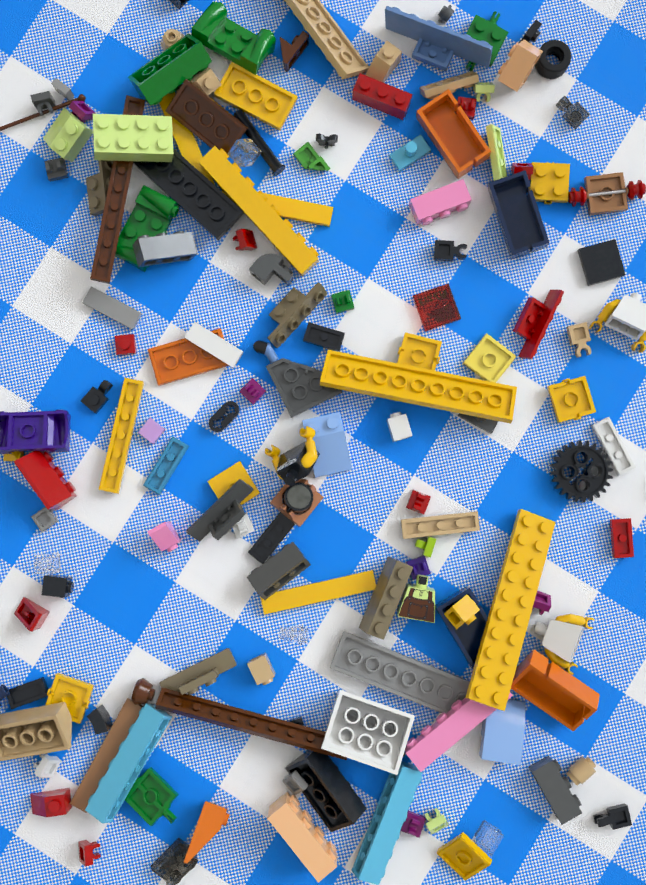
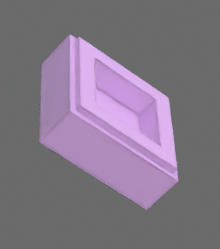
(151, 430)

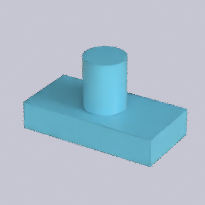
(410, 153)

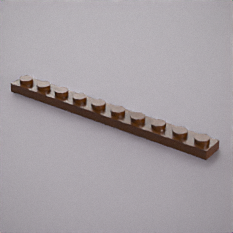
(114, 207)
(243, 721)

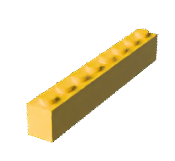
(256, 208)

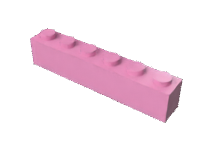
(446, 731)

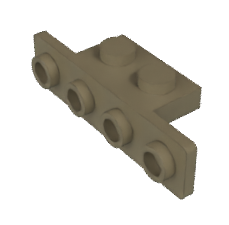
(98, 186)
(293, 311)
(200, 673)

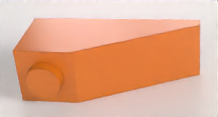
(209, 823)

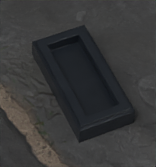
(27, 693)

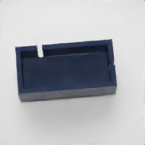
(518, 214)
(466, 636)

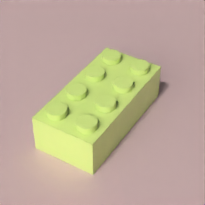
(132, 138)

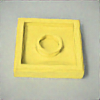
(489, 359)

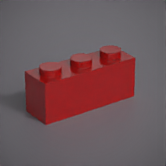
(381, 96)

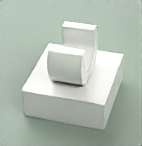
(243, 527)
(47, 766)

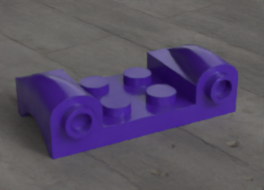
(35, 431)

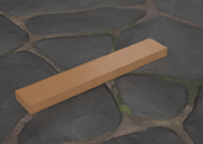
(107, 751)

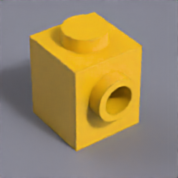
(462, 612)

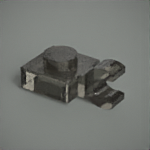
(575, 114)

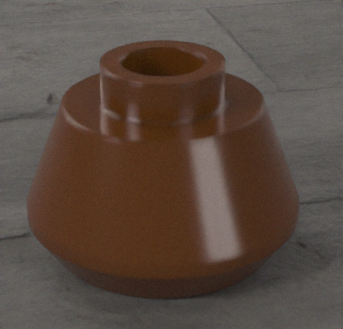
(142, 692)

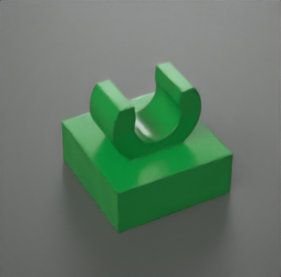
(342, 301)

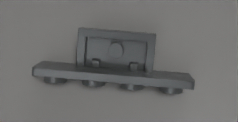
(222, 513)

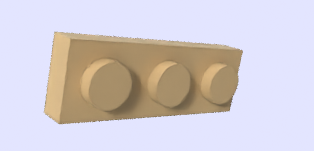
(463, 80)

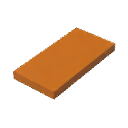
(182, 360)

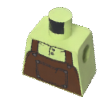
(418, 601)

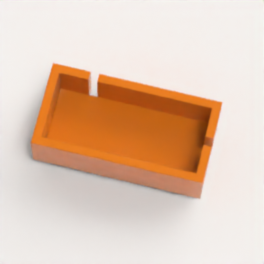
(453, 134)
(554, 690)

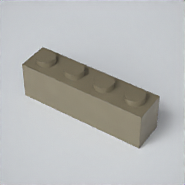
(385, 598)

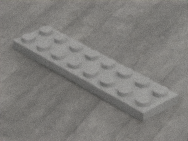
(398, 673)

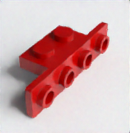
(535, 320)

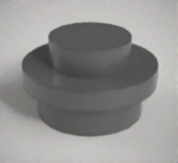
(445, 13)

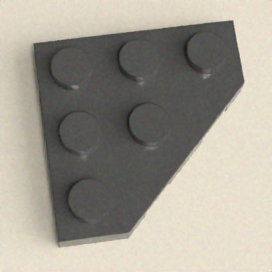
(299, 386)

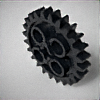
(593, 483)

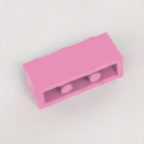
(440, 202)

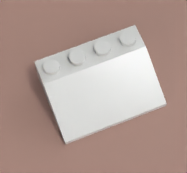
(367, 732)

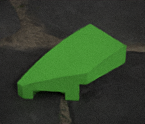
(310, 159)

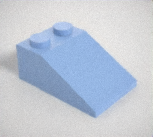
(330, 443)

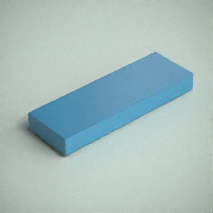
(166, 465)

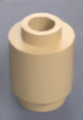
(581, 770)

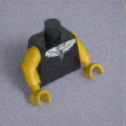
(296, 462)

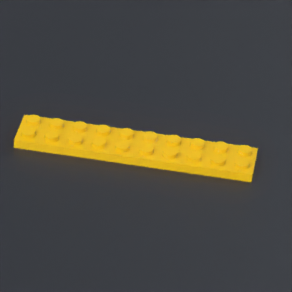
(419, 386)
(510, 610)

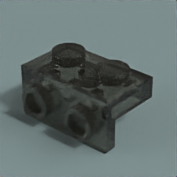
(171, 863)

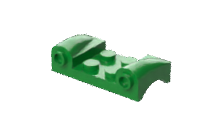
(231, 39)
(149, 217)

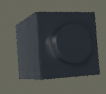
(57, 586)

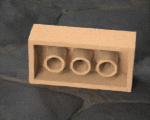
(303, 836)

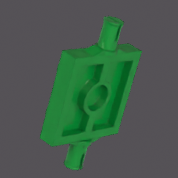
(487, 31)
(152, 797)

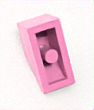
(165, 536)

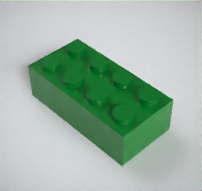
(170, 69)

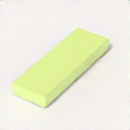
(497, 153)

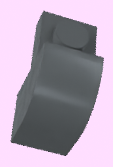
(269, 265)

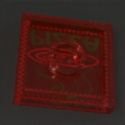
(436, 307)

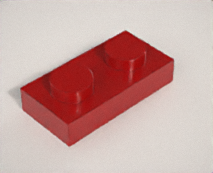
(621, 538)

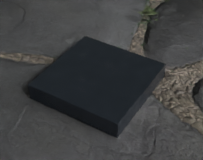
(601, 262)

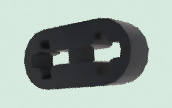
(227, 420)

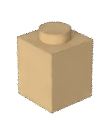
(261, 669)

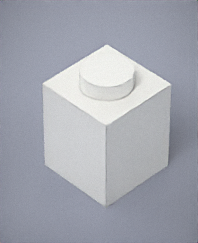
(399, 426)

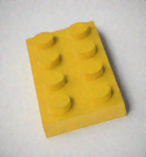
(256, 96)

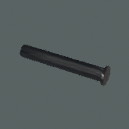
(266, 153)

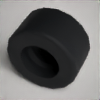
(561, 51)

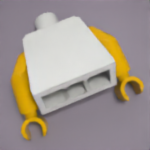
(626, 317)
(562, 638)

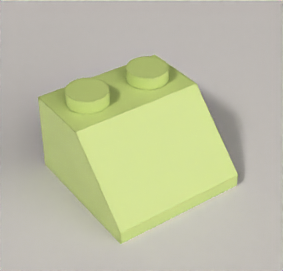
(67, 135)

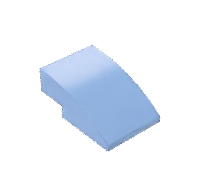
(504, 734)

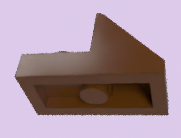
(292, 51)

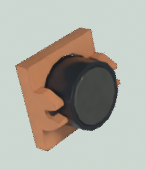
(297, 500)

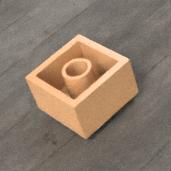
(521, 63)

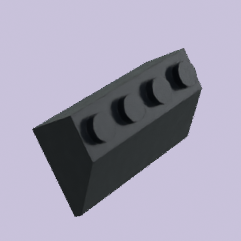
(328, 790)

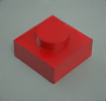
(125, 344)

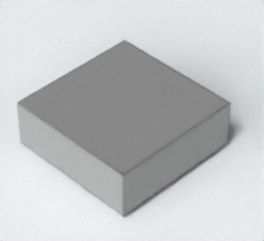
(62, 89)
(44, 519)
(295, 783)

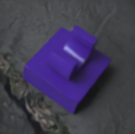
(419, 566)

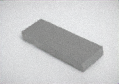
(112, 308)

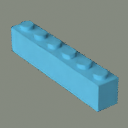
(128, 763)
(386, 824)

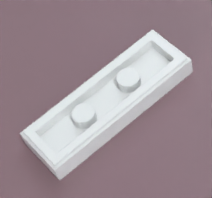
(214, 344)
(613, 446)

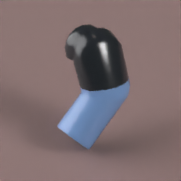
(266, 349)

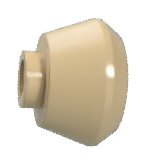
(170, 37)

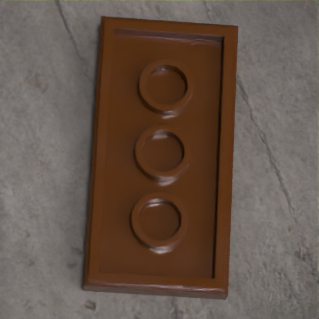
(205, 117)

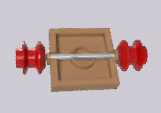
(606, 193)

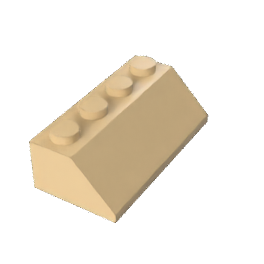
(35, 731)

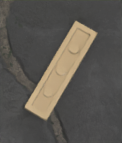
(440, 525)

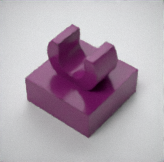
(82, 110)
(252, 391)
(542, 602)
(413, 824)

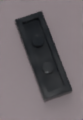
(271, 538)

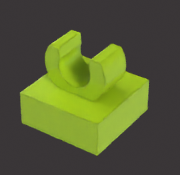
(427, 546)

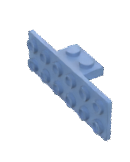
(435, 43)

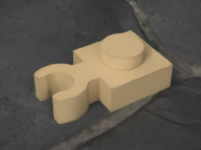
(578, 336)

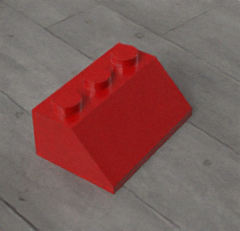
(46, 479)

